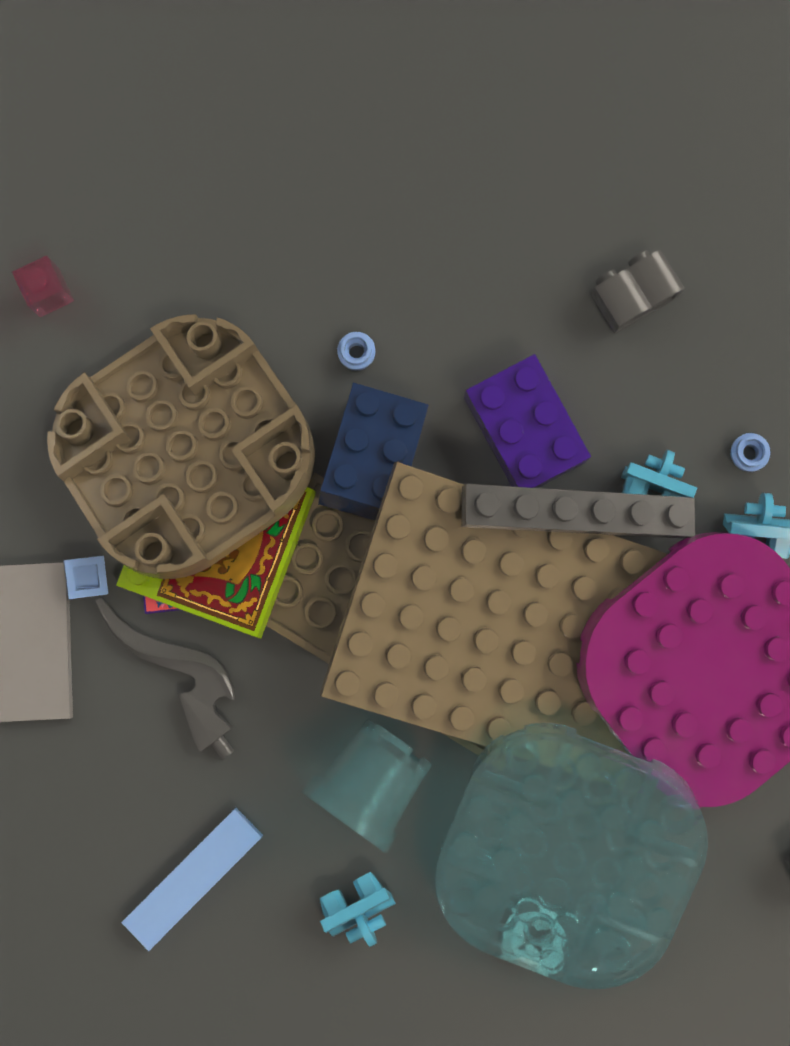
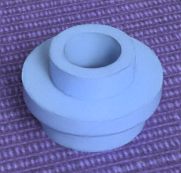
(356, 339)
(761, 449)

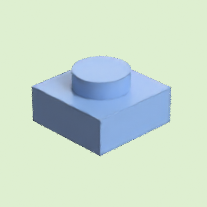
(85, 577)

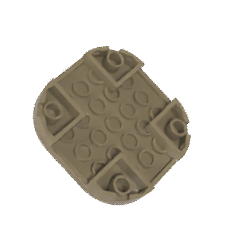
(181, 448)

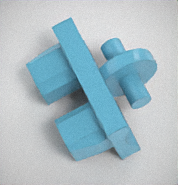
(640, 479)
(763, 525)
(342, 917)

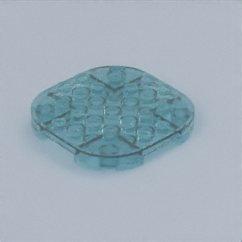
(571, 857)

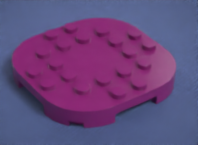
(698, 665)

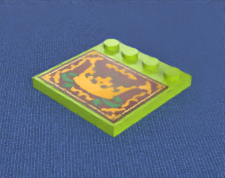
(240, 586)

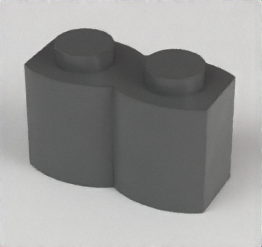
(636, 290)

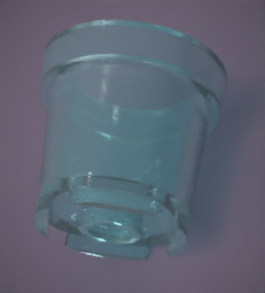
(370, 784)

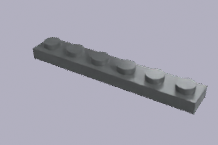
(577, 511)

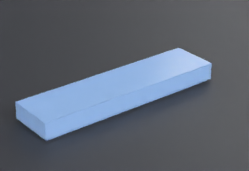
(192, 879)

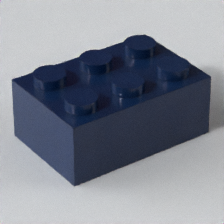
(371, 437)

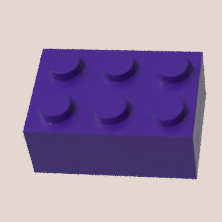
(526, 425)

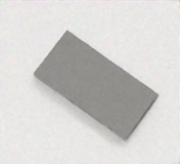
(35, 643)

